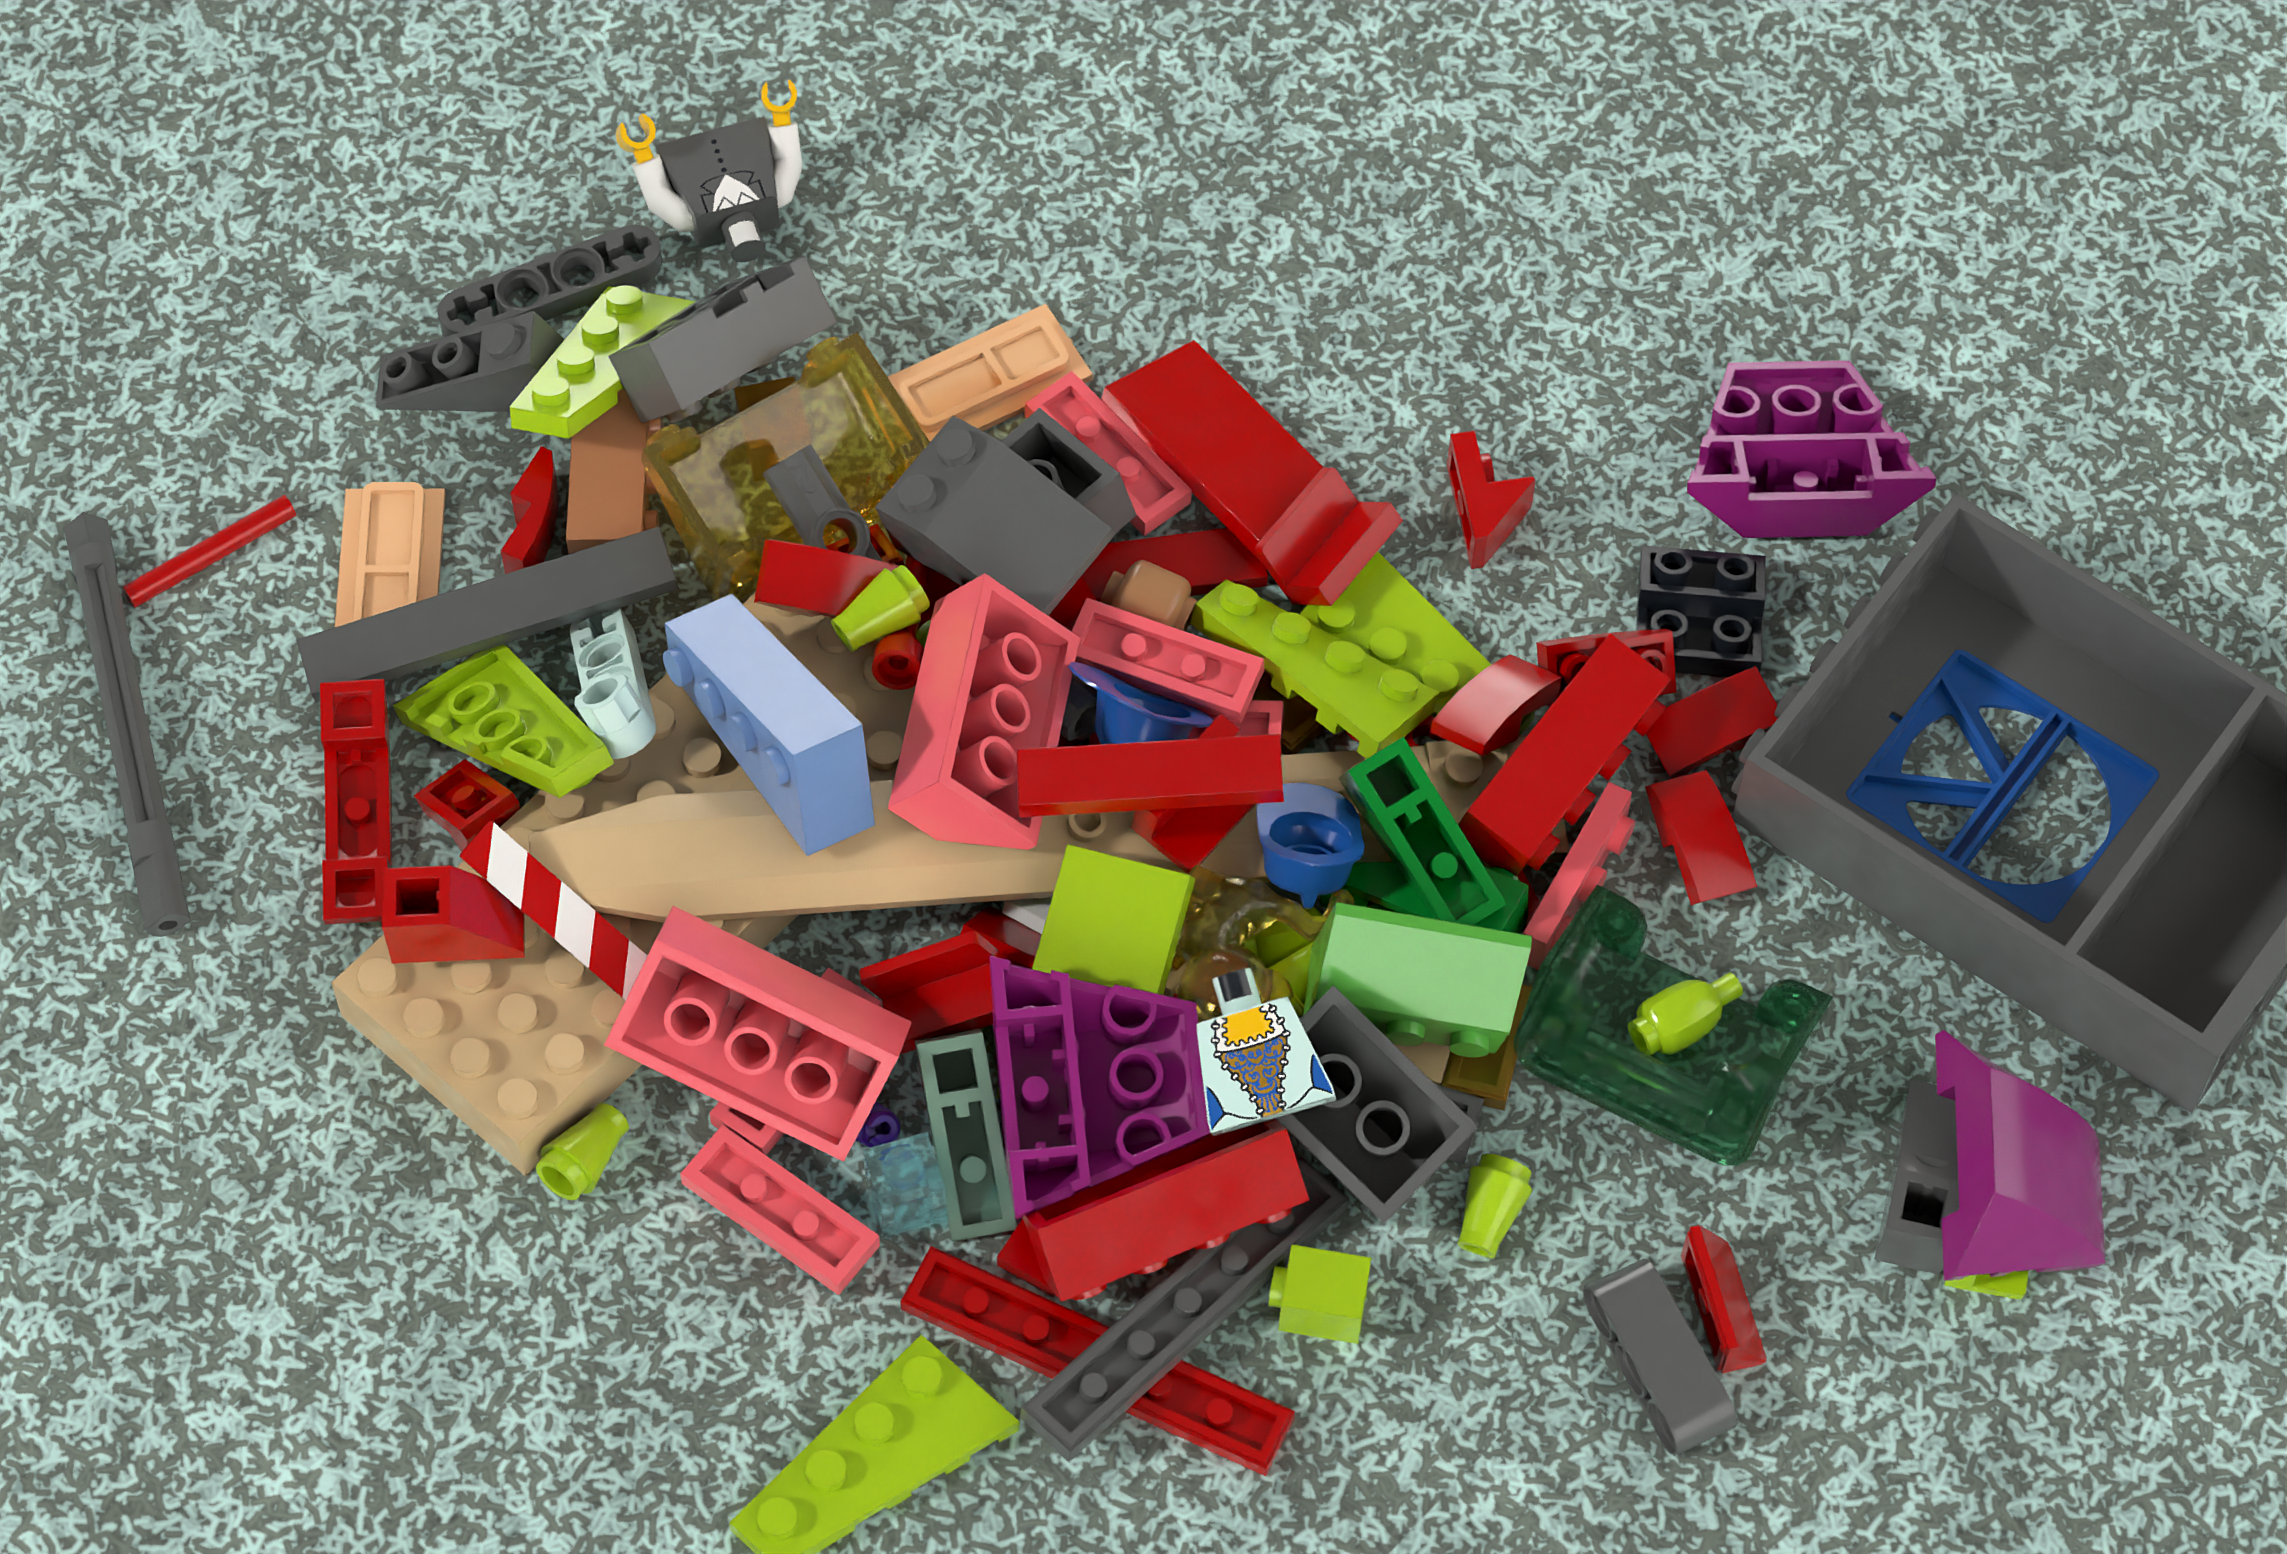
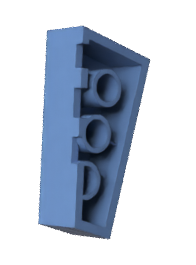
(775, 721)

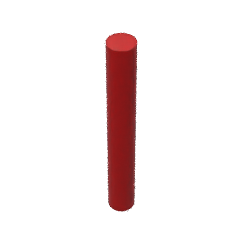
(209, 551)

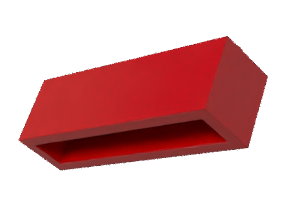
(1562, 756)
(1166, 1209)

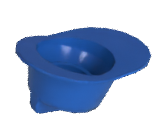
(1134, 715)
(1309, 840)

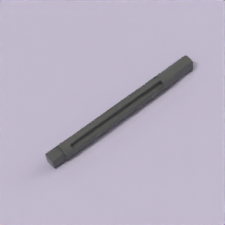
(148, 832)

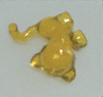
(1220, 919)

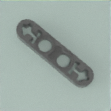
(546, 278)

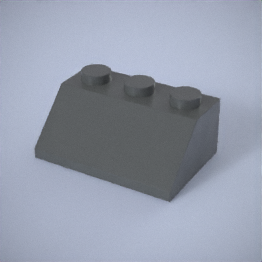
(1387, 1118)

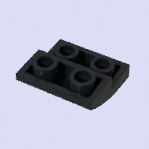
(1709, 605)

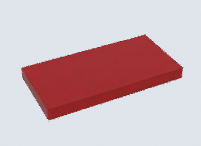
(1214, 439)

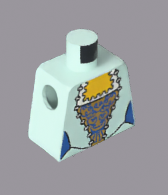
(1256, 1059)

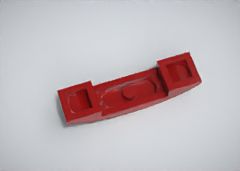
(355, 799)

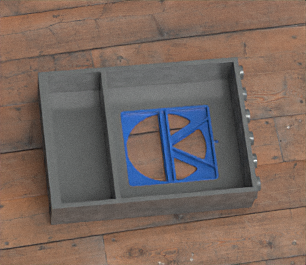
(2180, 914)

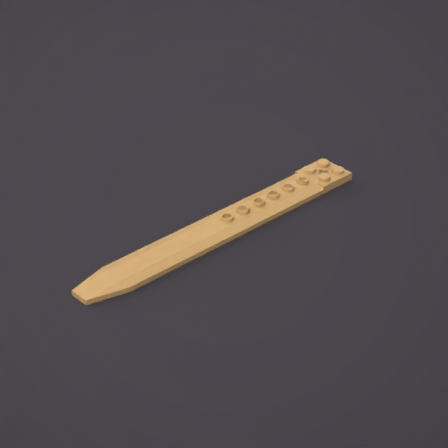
(737, 860)

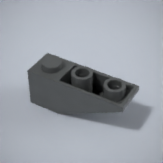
(469, 369)
(1921, 1182)

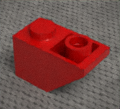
(448, 917)

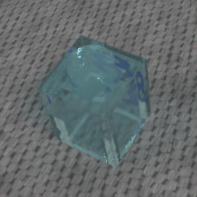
(905, 1185)

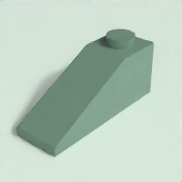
(966, 1133)

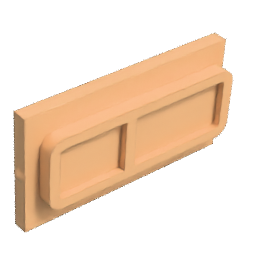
(990, 373)
(389, 548)

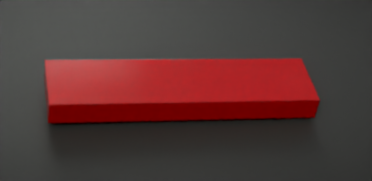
(1149, 775)

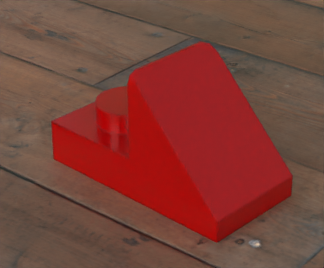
(1484, 506)
(466, 801)

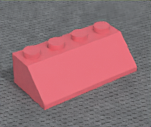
(984, 688)
(758, 1033)

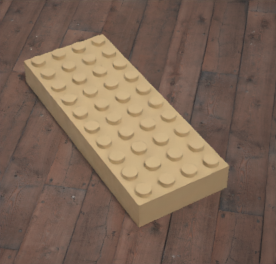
(524, 1038)

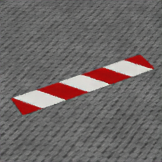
(555, 908)

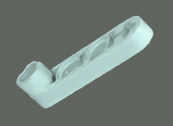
(612, 683)

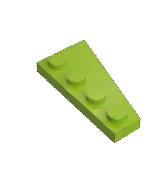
(579, 377)
(1402, 630)
(1330, 673)
(508, 720)
(889, 1441)

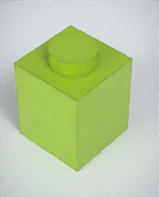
(1321, 1293)

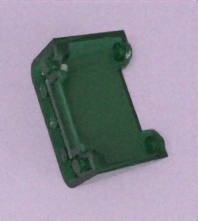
(1704, 1098)

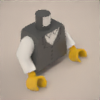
(722, 179)

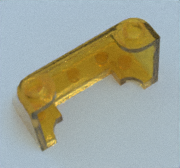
(716, 478)

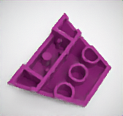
(1803, 453)
(1090, 1080)
(2022, 1173)

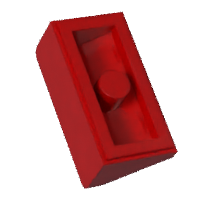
(1721, 1301)

